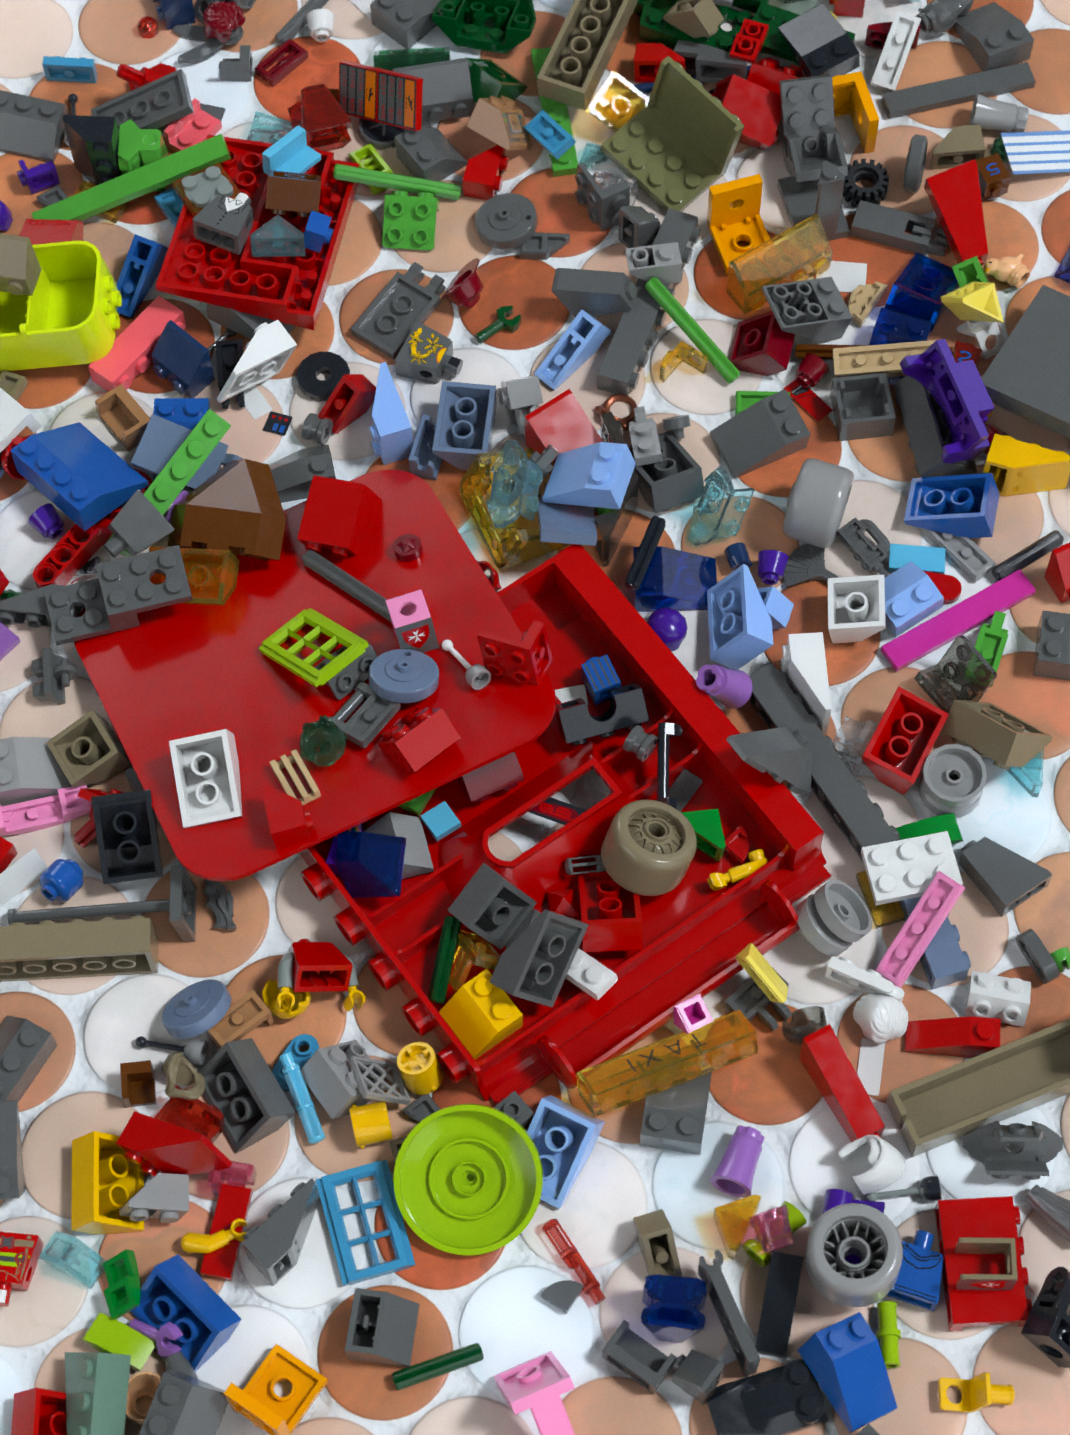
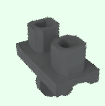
(55, 674)

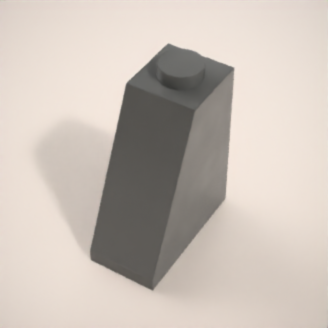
(594, 291)
(1002, 874)

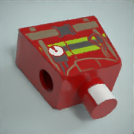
(17, 1262)

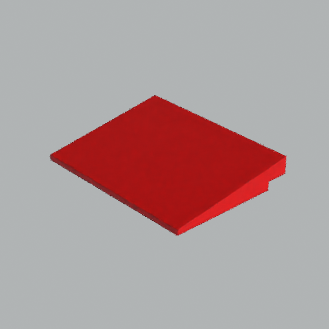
(266, 287)

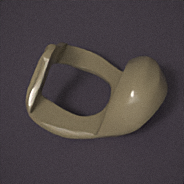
(181, 1072)

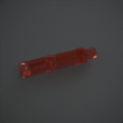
(573, 1260)

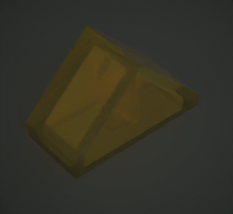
(734, 1222)

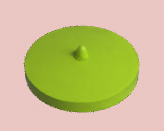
(468, 1179)

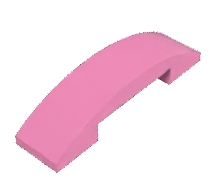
(43, 812)

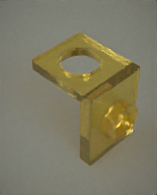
(682, 353)

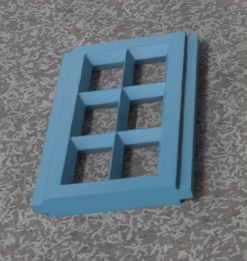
(337, 1228)

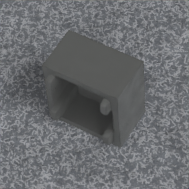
(862, 406)

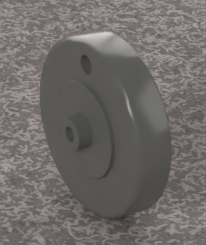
(506, 221)

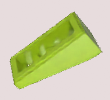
(375, 162)

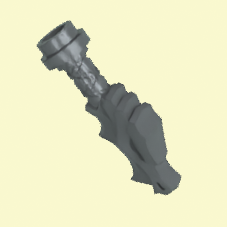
(221, 904)

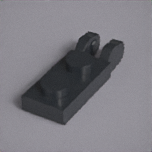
(228, 356)

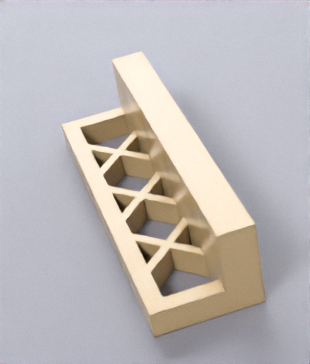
(875, 358)

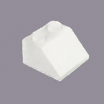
(856, 607)

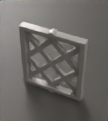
(402, 1098)

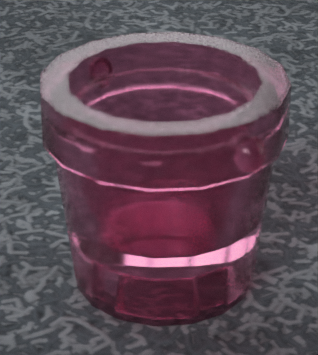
(773, 1229)

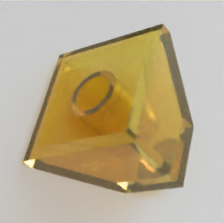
(616, 102)

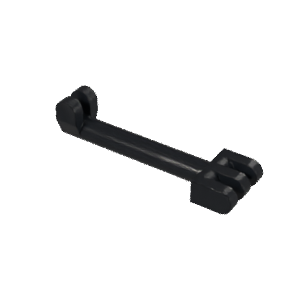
(665, 732)

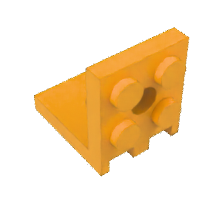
(853, 98)
(736, 217)
(263, 1406)

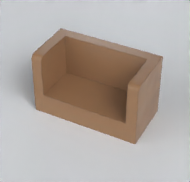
(123, 416)
(240, 1020)

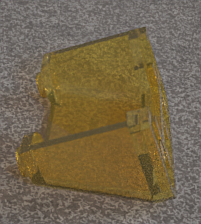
(507, 545)

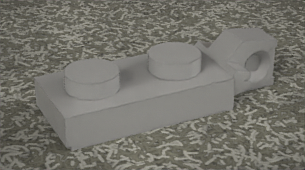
(644, 439)

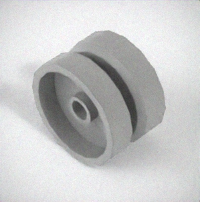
(952, 780)
(834, 918)

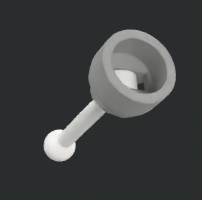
(477, 671)

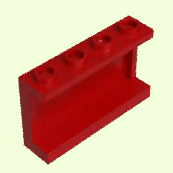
(980, 1219)

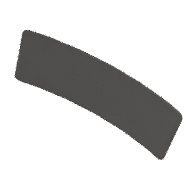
(684, 788)

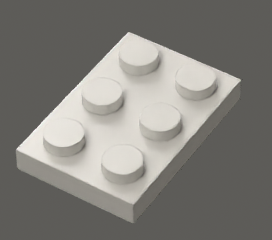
(908, 866)

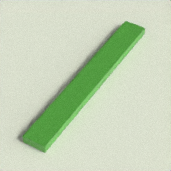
(138, 182)

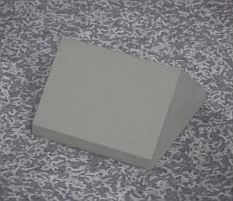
(417, 855)

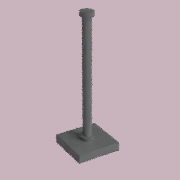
(181, 907)

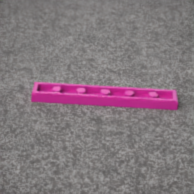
(957, 620)

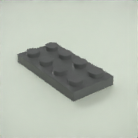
(151, 104)

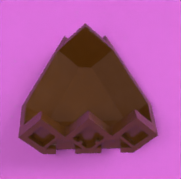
(232, 512)

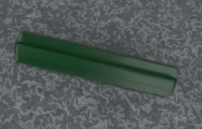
(444, 960)
(437, 1366)

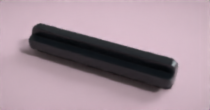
(645, 553)
(1028, 555)

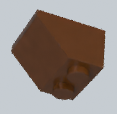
(293, 192)

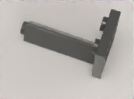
(819, 198)

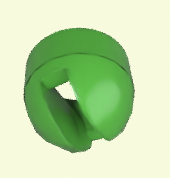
(1062, 958)

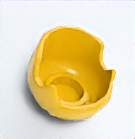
(270, 994)

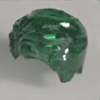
(322, 742)

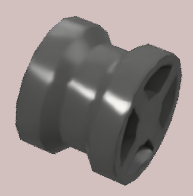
(317, 429)
(640, 743)

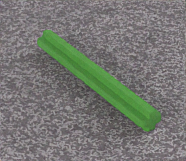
(396, 181)
(692, 330)

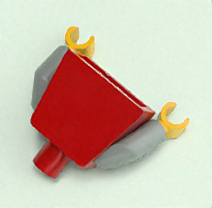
(317, 969)

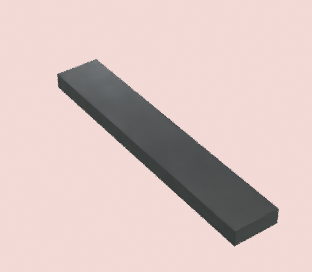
(958, 90)

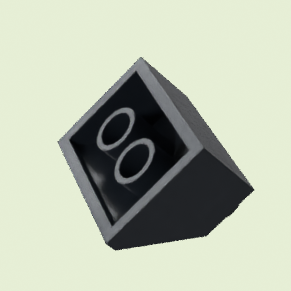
(94, 146)

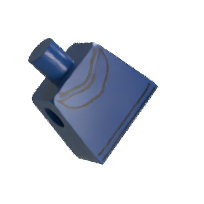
(919, 1273)

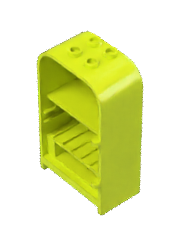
(67, 317)

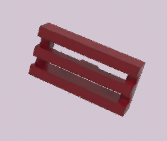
(284, 65)

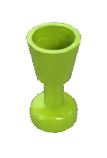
(753, 1247)

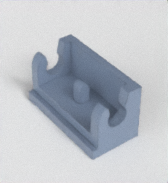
(421, 459)

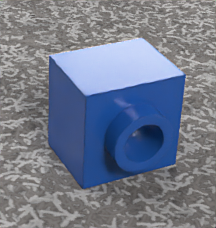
(317, 231)

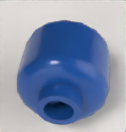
(61, 880)

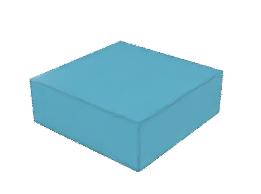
(440, 821)

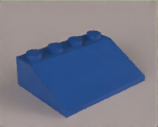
(77, 472)

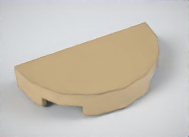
(863, 301)

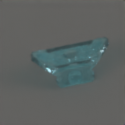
(523, 500)
(719, 509)

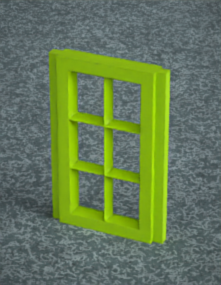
(303, 668)

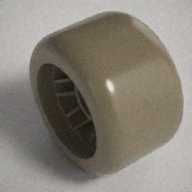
(648, 847)

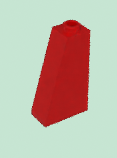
(959, 209)
(840, 1084)

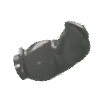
(942, 14)

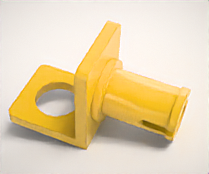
(975, 1393)

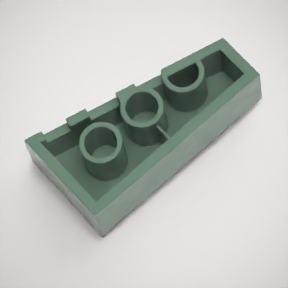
(96, 1392)

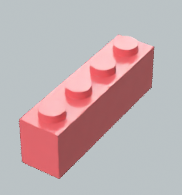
(135, 345)

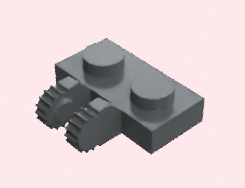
(753, 1001)

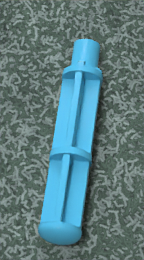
(302, 1099)

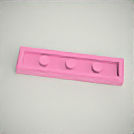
(919, 929)

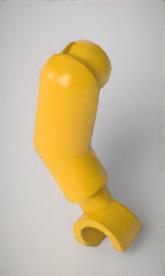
(718, 880)
(207, 1243)

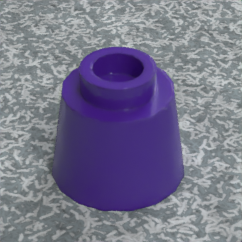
(47, 521)
(771, 566)

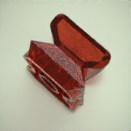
(321, 118)

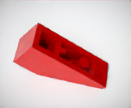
(953, 1036)

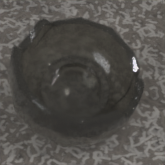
(803, 1023)

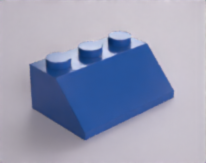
(183, 1298)

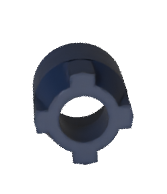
(737, 555)

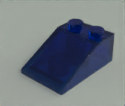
(921, 288)
(675, 581)

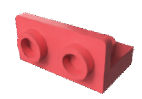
(191, 129)

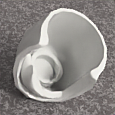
(873, 1163)

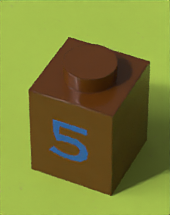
(992, 176)

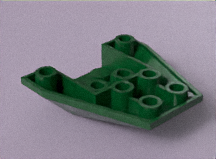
(486, 23)

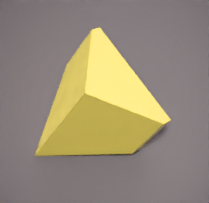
(974, 302)

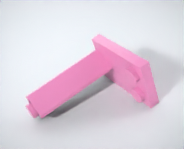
(538, 1387)

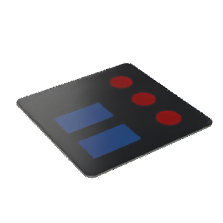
(277, 423)

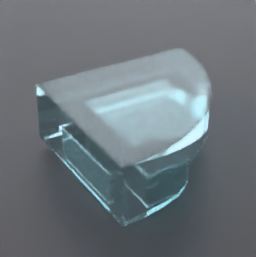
(592, 155)

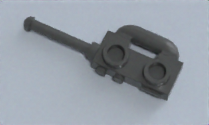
(870, 556)

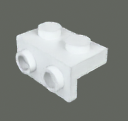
(998, 998)

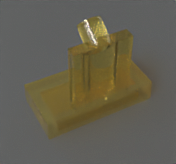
(471, 950)

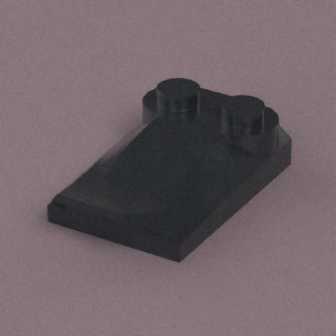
(769, 1402)

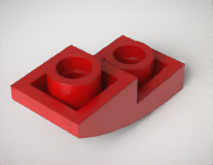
(749, 41)

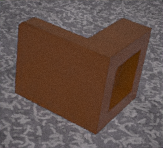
(138, 1083)

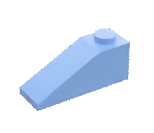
(572, 349)

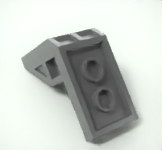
(810, 127)

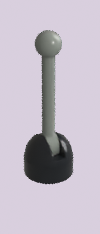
(928, 1189)

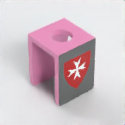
(412, 622)

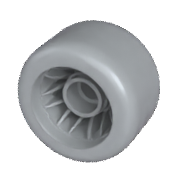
(817, 503)
(858, 1232)

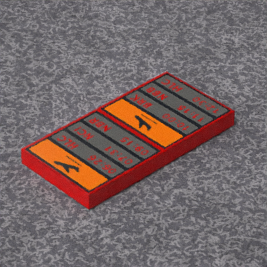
(381, 95)

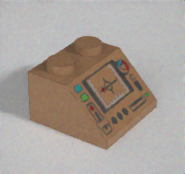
(500, 123)

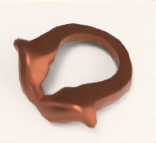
(616, 398)

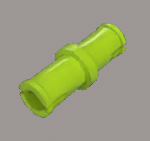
(888, 1333)

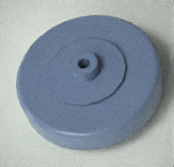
(403, 676)
(196, 1009)

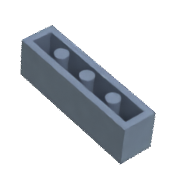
(943, 958)

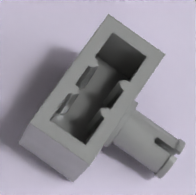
(519, 397)

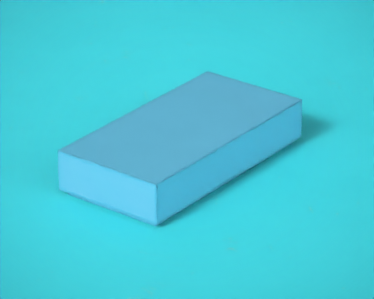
(926, 558)

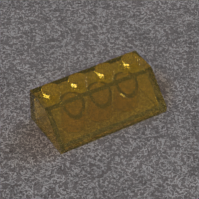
(782, 259)

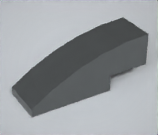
(709, 62)

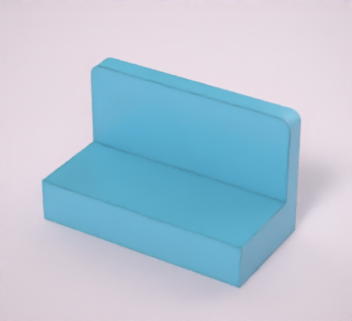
(290, 153)

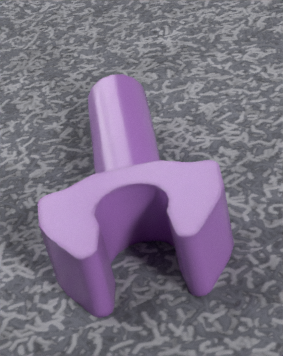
(160, 1336)

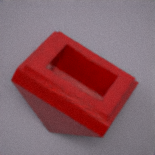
(564, 902)

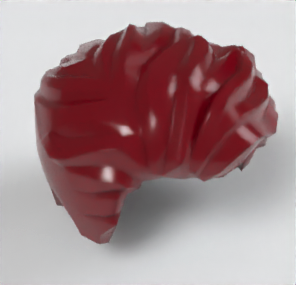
(221, 20)

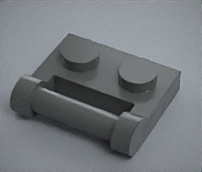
(368, 719)

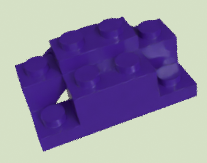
(960, 396)

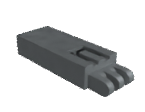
(888, 226)

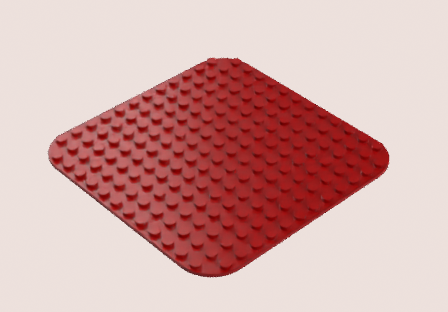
(203, 673)

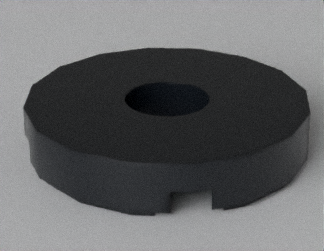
(321, 363)

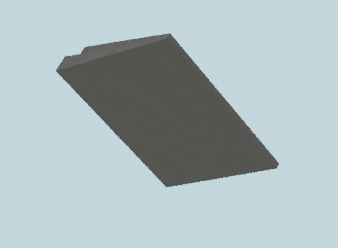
(1034, 364)

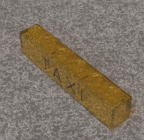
(666, 1063)

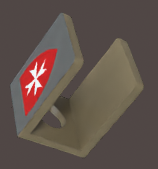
(988, 1246)

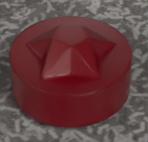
(407, 547)

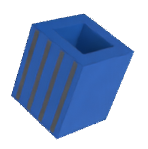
(599, 677)

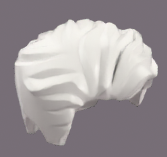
(881, 1017)

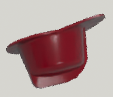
(465, 286)

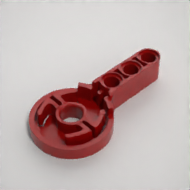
(76, 551)

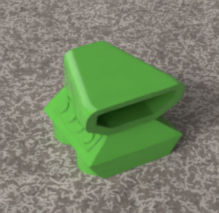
(139, 147)

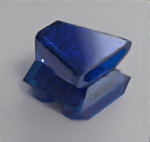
(673, 1307)

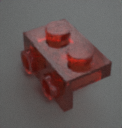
(194, 1116)

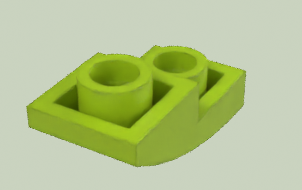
(117, 1338)

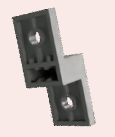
(118, 595)

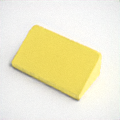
(763, 974)

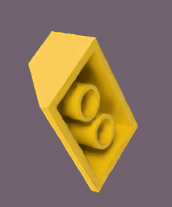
(102, 1185)

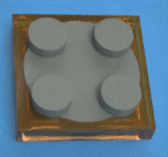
(203, 186)

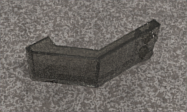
(614, 524)

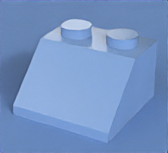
(909, 598)

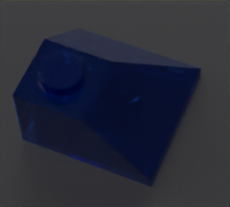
(370, 864)

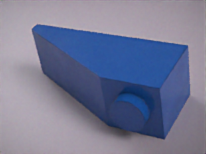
(139, 273)

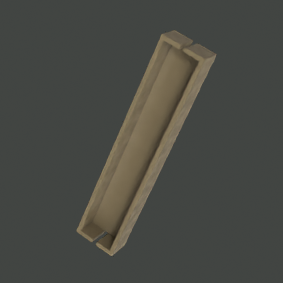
(983, 1089)

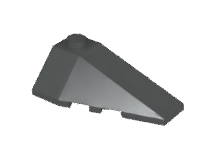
(295, 472)

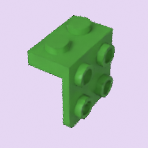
(410, 221)

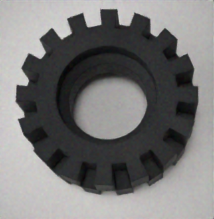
(870, 172)

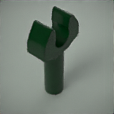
(501, 323)

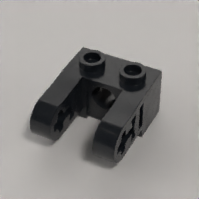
(1048, 1322)

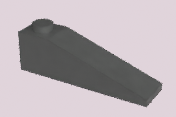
(778, 752)

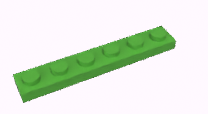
(557, 111)

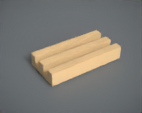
(286, 762)

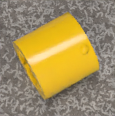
(420, 1068)
(370, 1123)

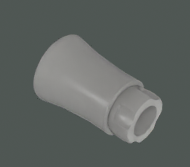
(998, 115)

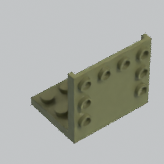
(677, 140)

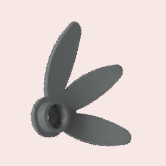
(196, 33)

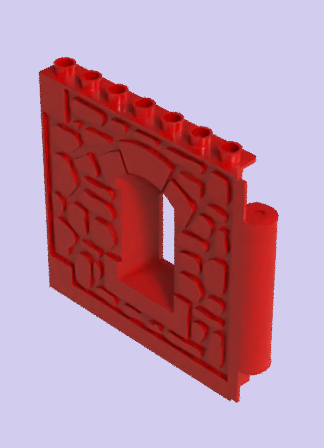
(685, 933)

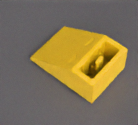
(1026, 467)

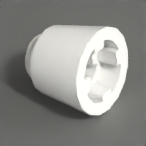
(320, 24)

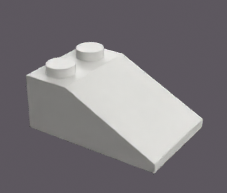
(262, 359)
(807, 674)
(207, 777)

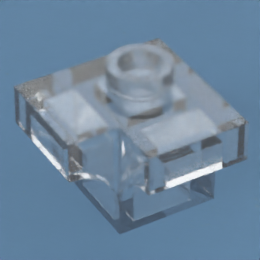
(852, 741)

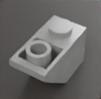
(655, 261)
(161, 1198)

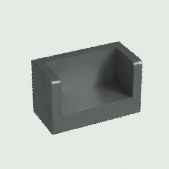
(637, 1358)

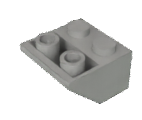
(333, 1079)

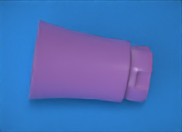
(726, 685)
(739, 1163)

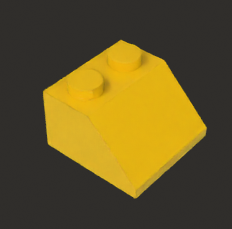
(481, 1015)

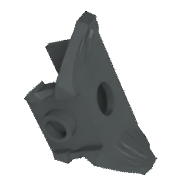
(1038, 1148)

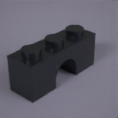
(625, 711)

